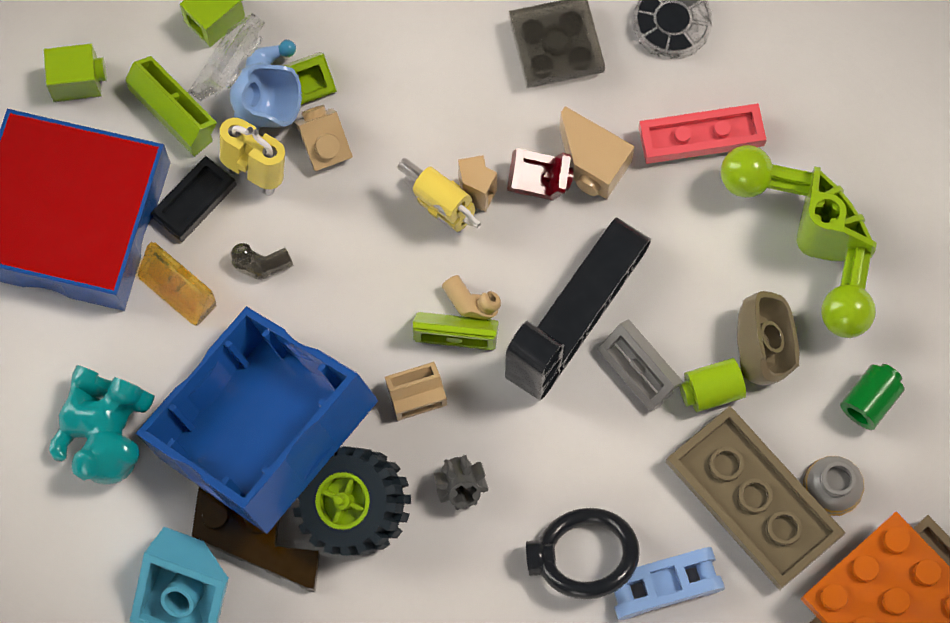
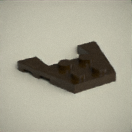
(240, 539)

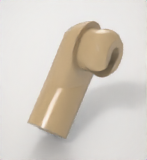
(471, 305)

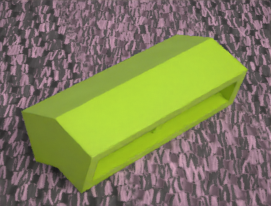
(171, 104)

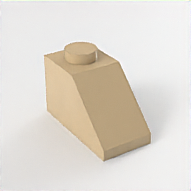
(595, 153)

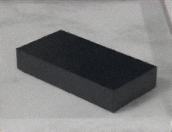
(193, 198)

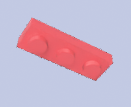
(701, 133)

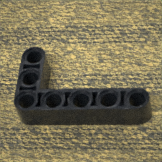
(543, 352)

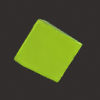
(314, 77)

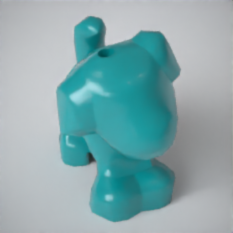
(107, 453)

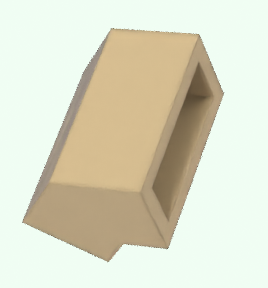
(477, 181)
(416, 391)

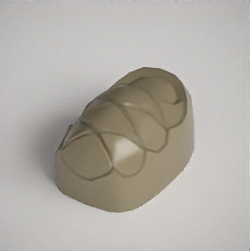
(767, 338)

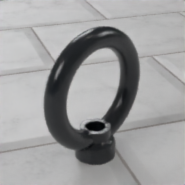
(542, 558)

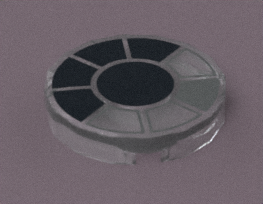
(672, 26)

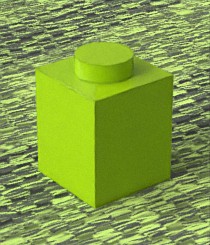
(212, 17)
(74, 72)

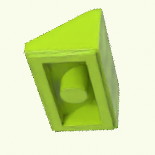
(455, 331)

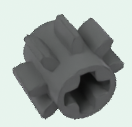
(460, 482)

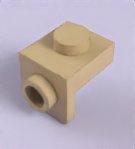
(323, 137)

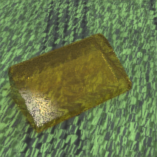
(176, 284)

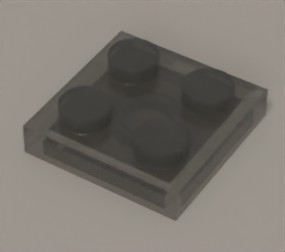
(556, 42)

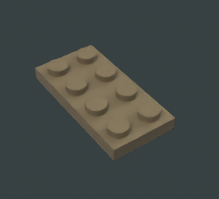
(755, 497)

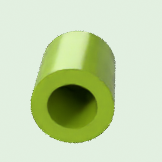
(713, 385)

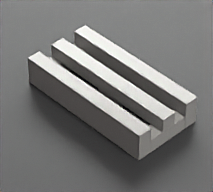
(643, 361)

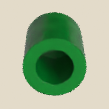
(873, 395)

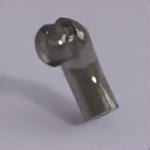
(257, 265)

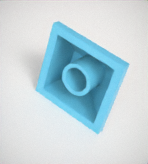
(179, 582)

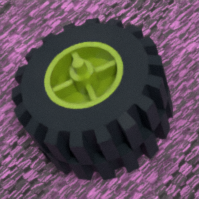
(354, 503)

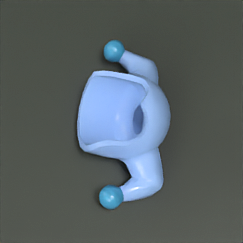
(267, 92)

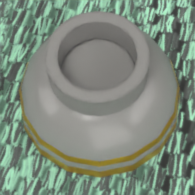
(835, 484)

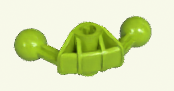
(827, 231)

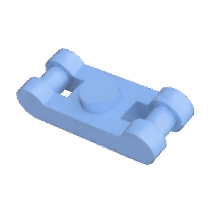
(668, 584)

